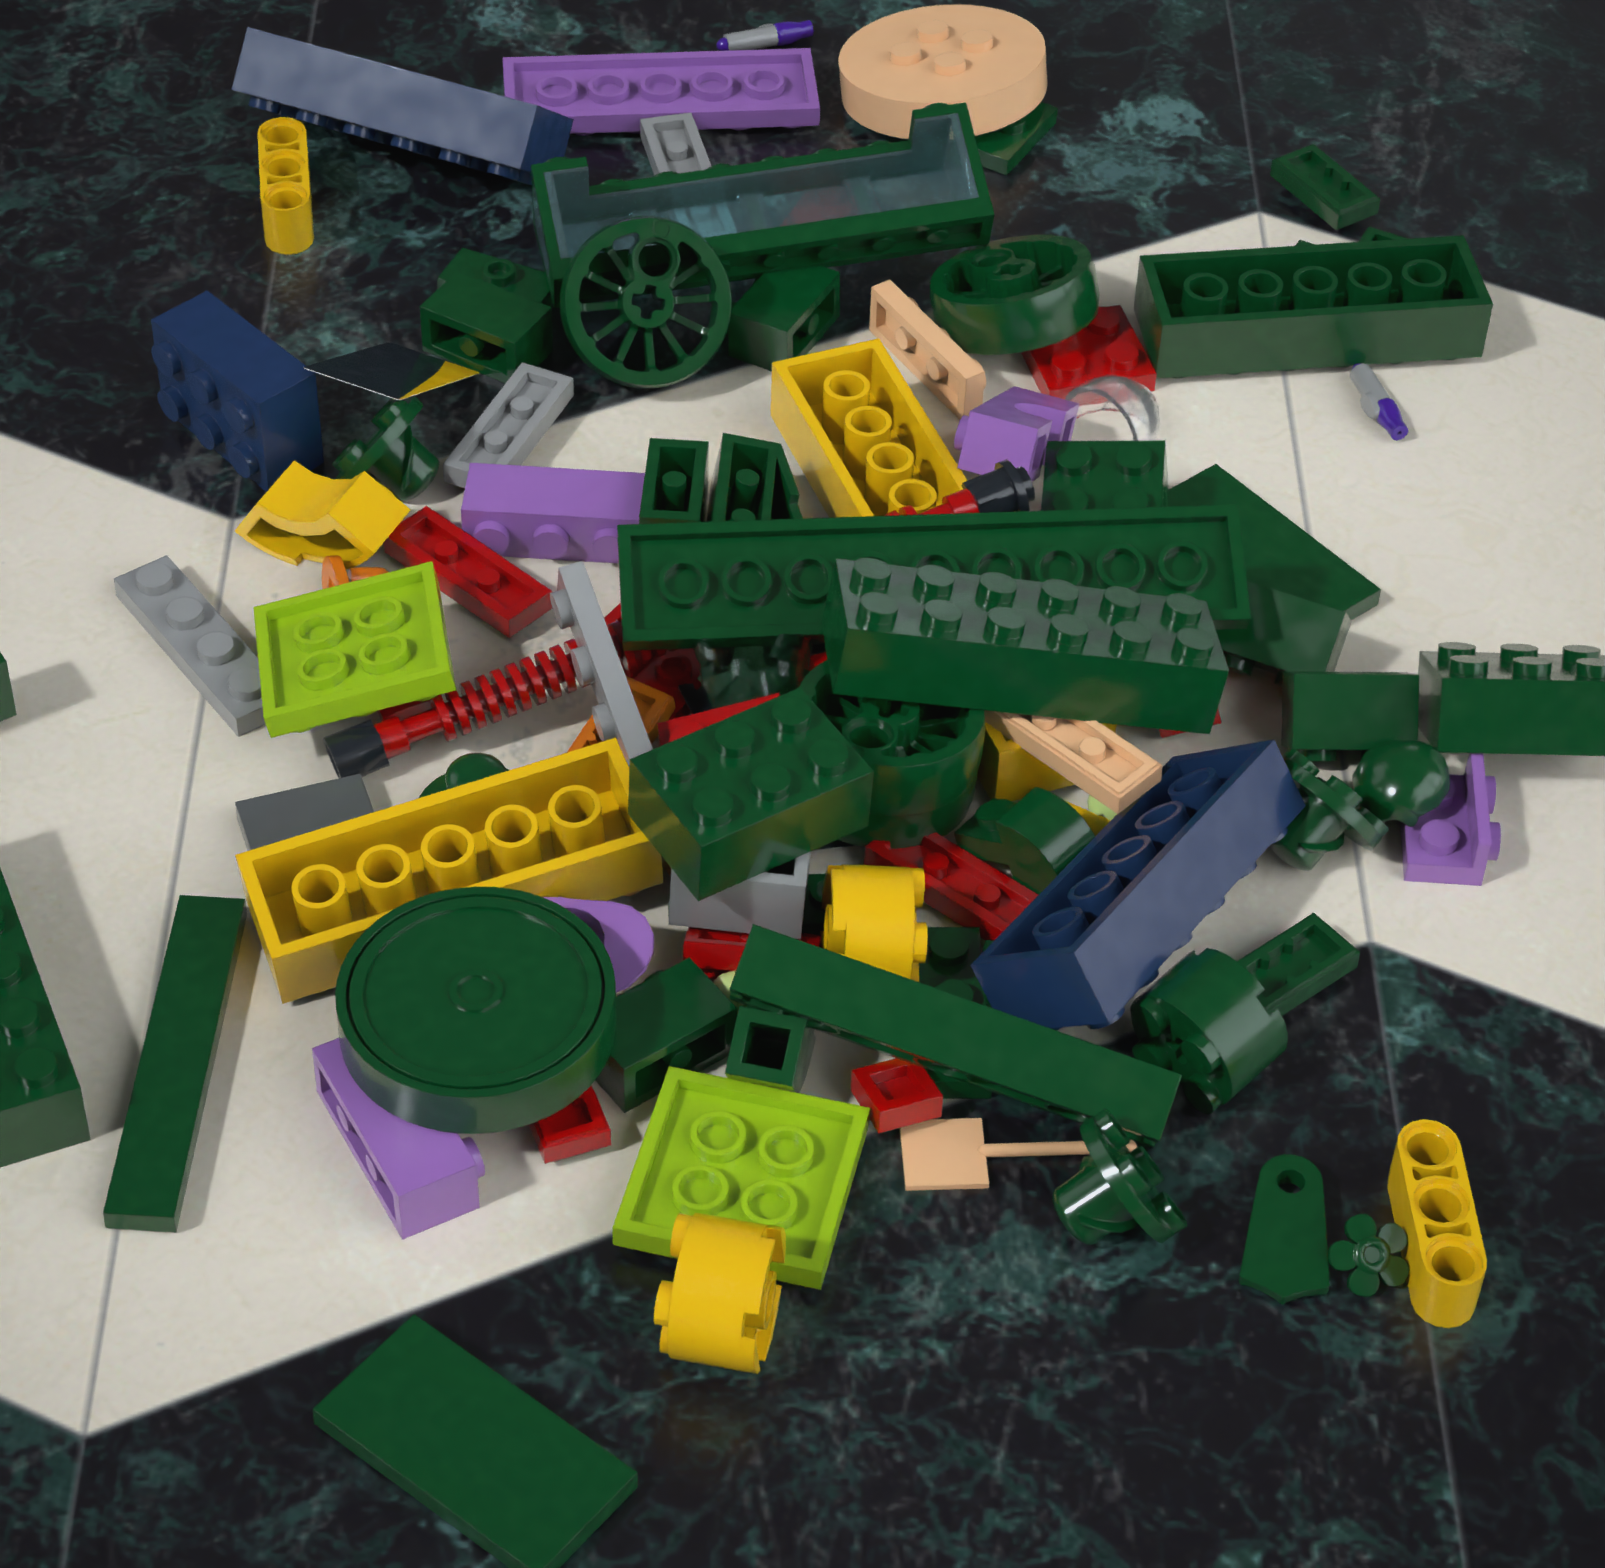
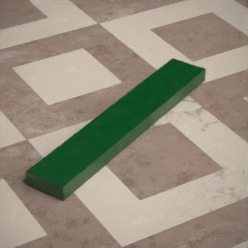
(175, 1065)

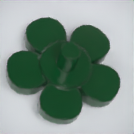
(1370, 1255)

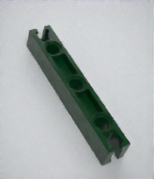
(953, 1035)

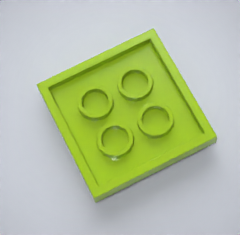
(352, 650)
(747, 1158)

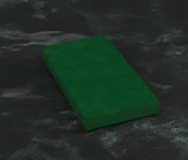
(1277, 549)
(475, 1448)

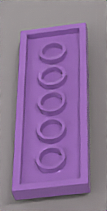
(717, 87)

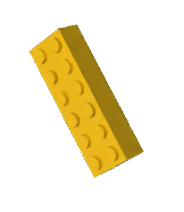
(530, 829)

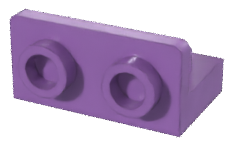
(1457, 836)

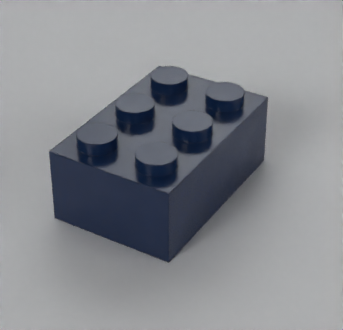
(236, 389)

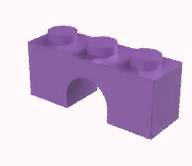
(1014, 429)

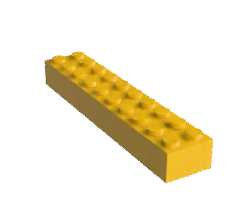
(870, 454)

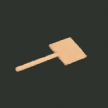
(954, 1155)

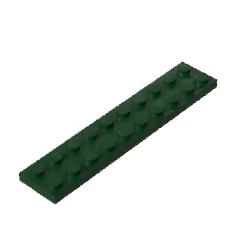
(774, 576)

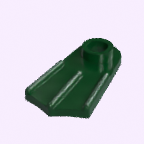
(1287, 1232)

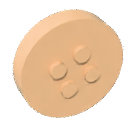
(943, 57)

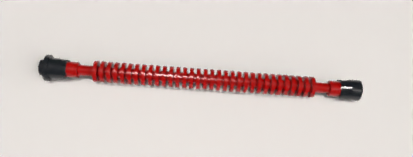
(369, 746)

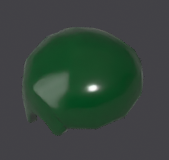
(1401, 780)

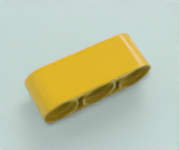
(285, 185)
(1438, 1214)

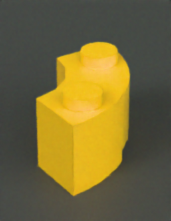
(322, 517)

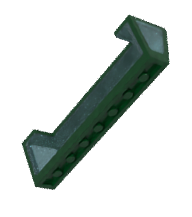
(780, 210)

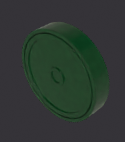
(476, 1009)

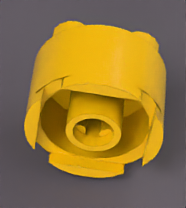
(875, 917)
(722, 1292)

